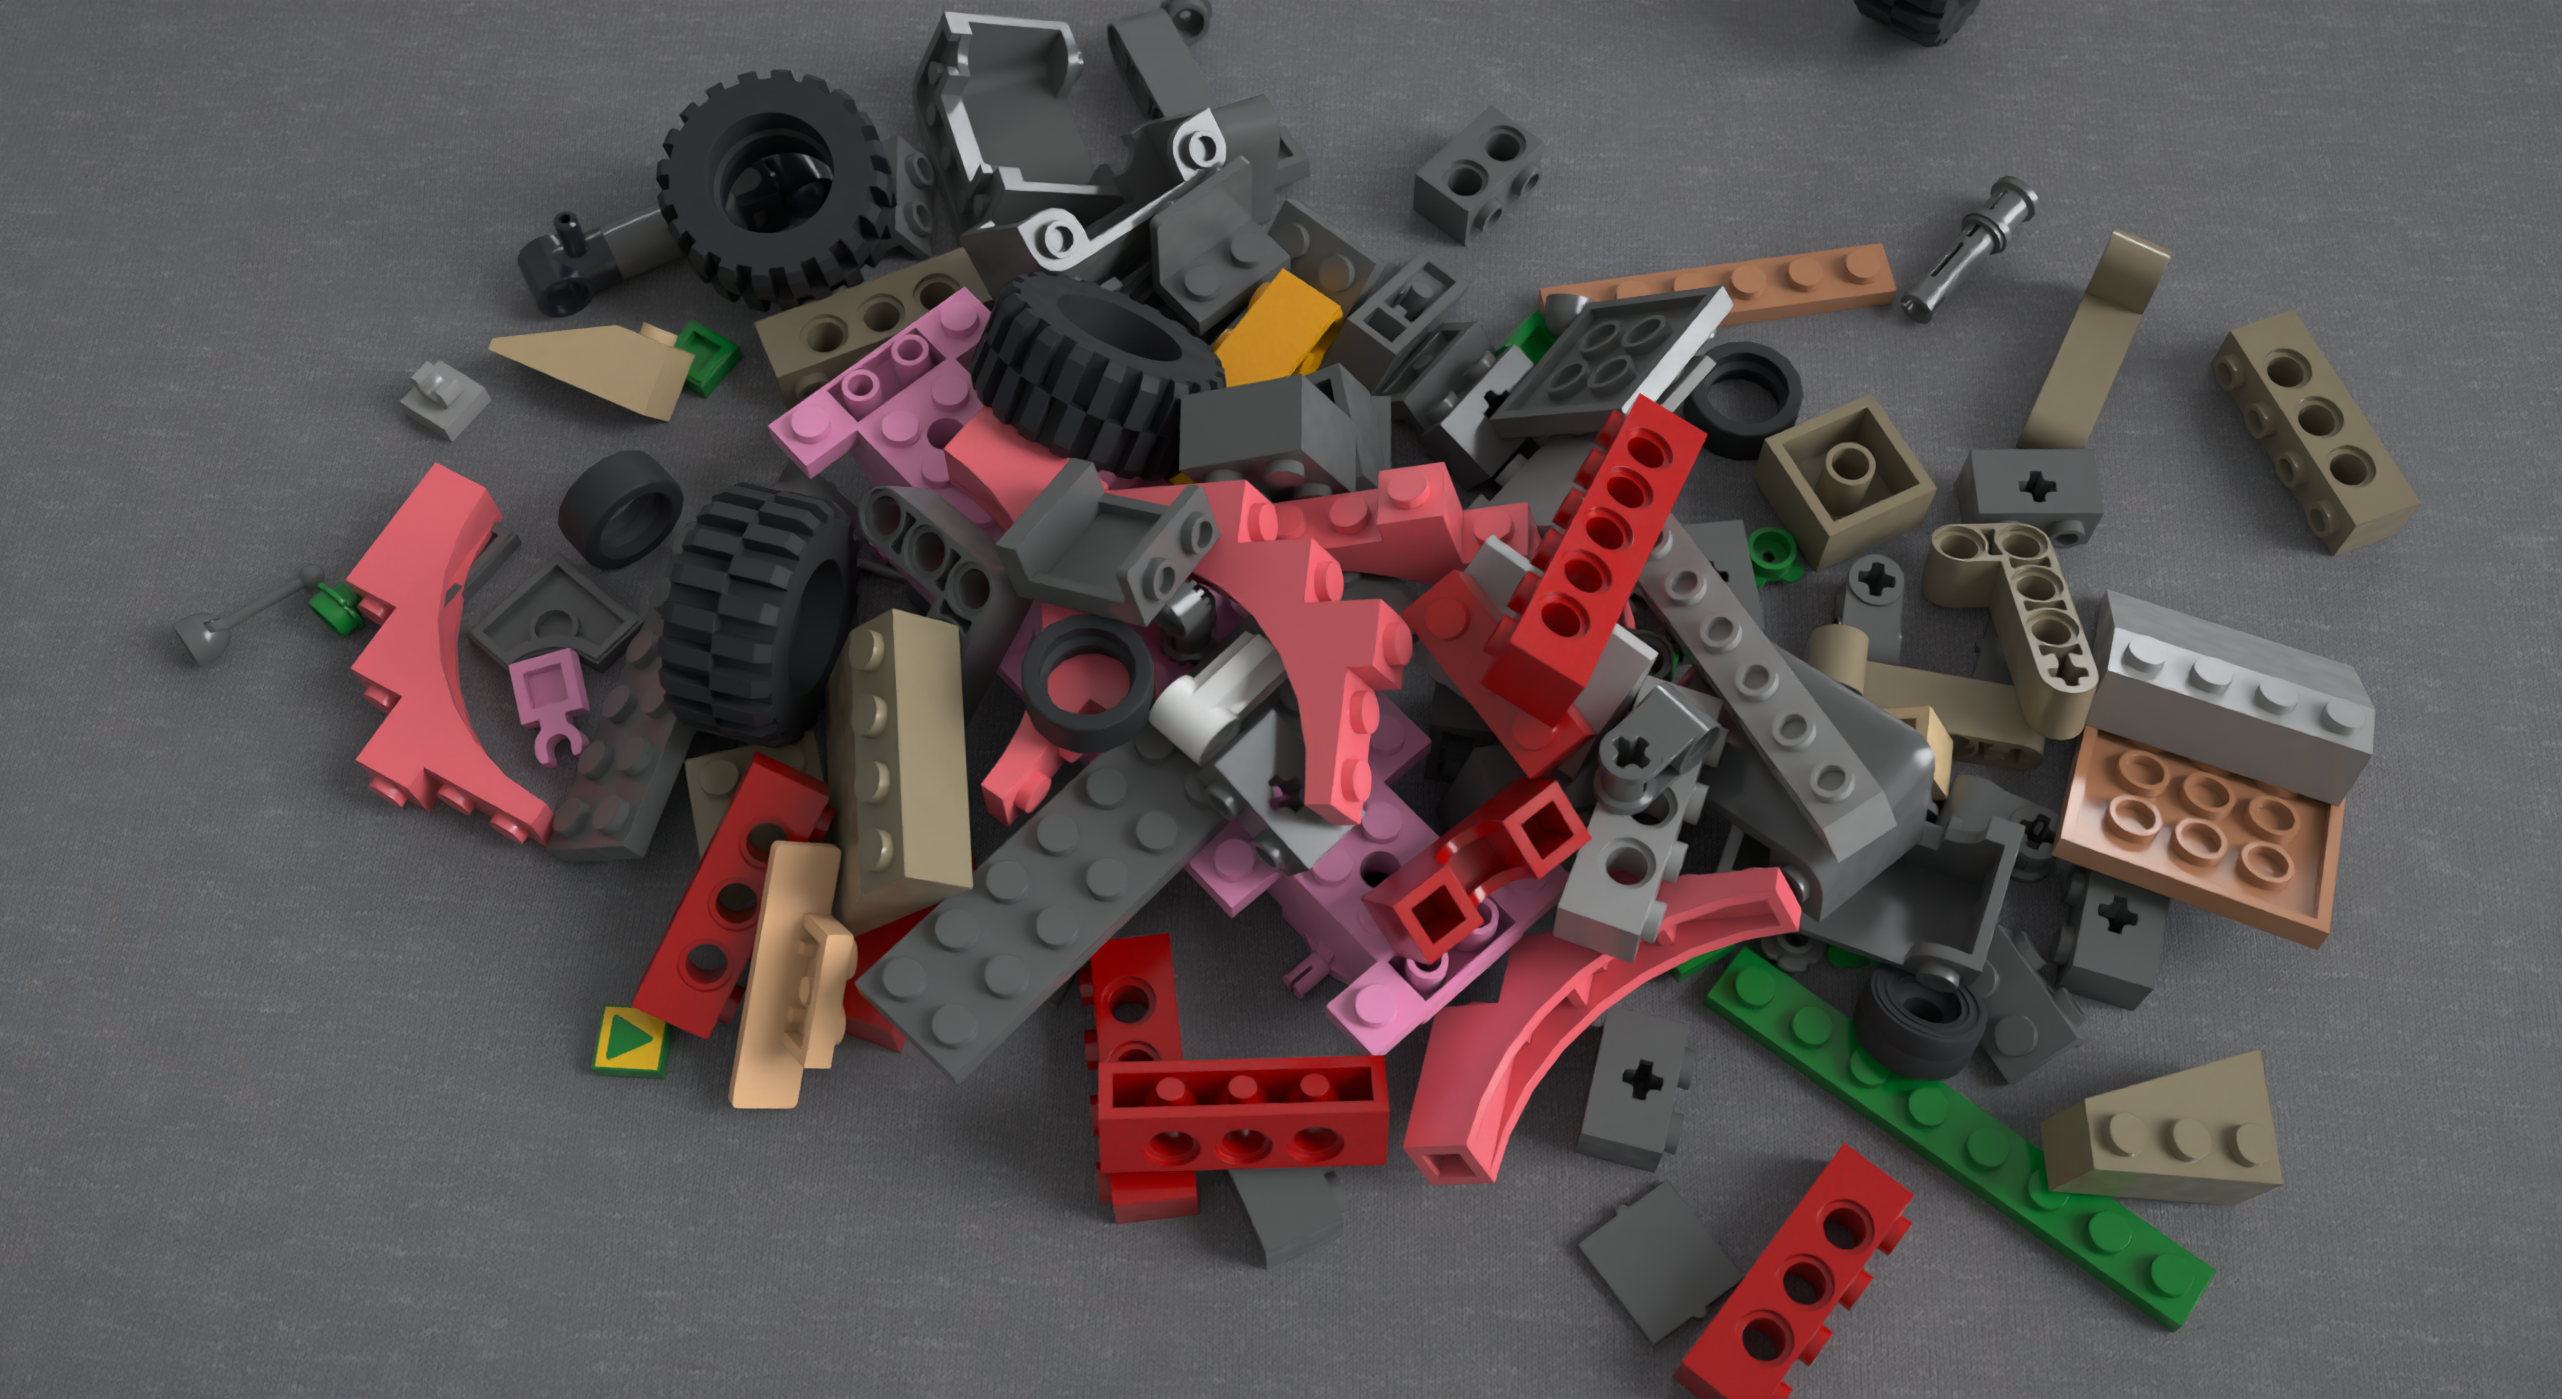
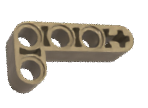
(2095, 343)
(2035, 619)
(1977, 714)

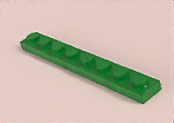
(1961, 1142)

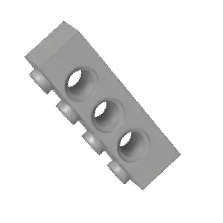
(1618, 916)

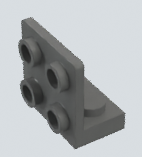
(1210, 250)

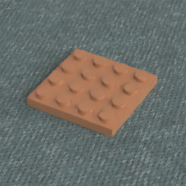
(2202, 835)

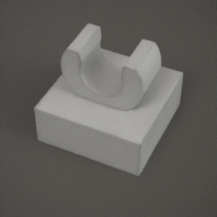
(444, 399)

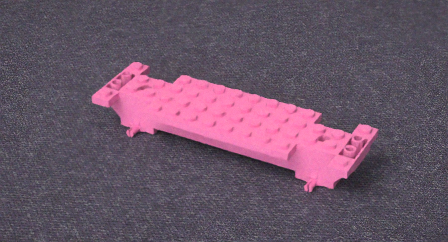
(895, 420)

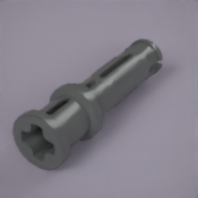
(1982, 234)

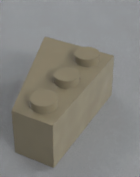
(2170, 1138)

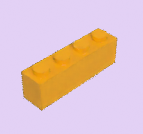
(1279, 337)

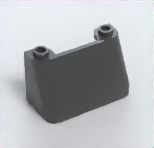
(1003, 122)
(1163, 164)
(1755, 802)
(1924, 911)

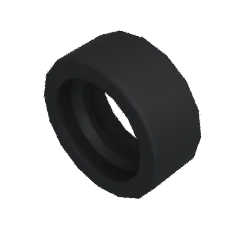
(1755, 364)
(605, 490)
(1088, 636)

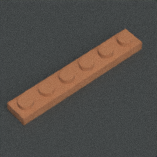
(1766, 286)

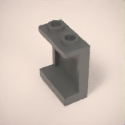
(1105, 549)

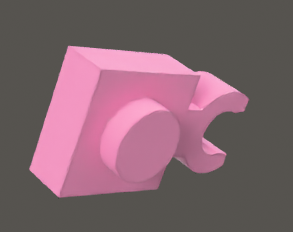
(549, 696)

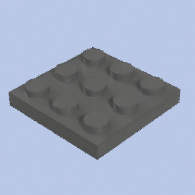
(1609, 359)

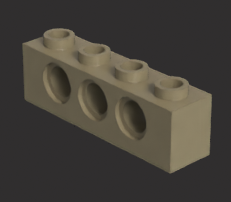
(853, 322)
(2314, 433)

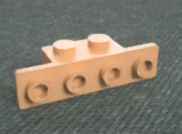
(794, 979)

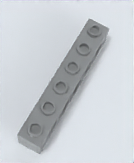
(1763, 695)

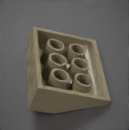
(897, 770)

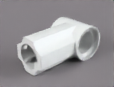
(1208, 709)

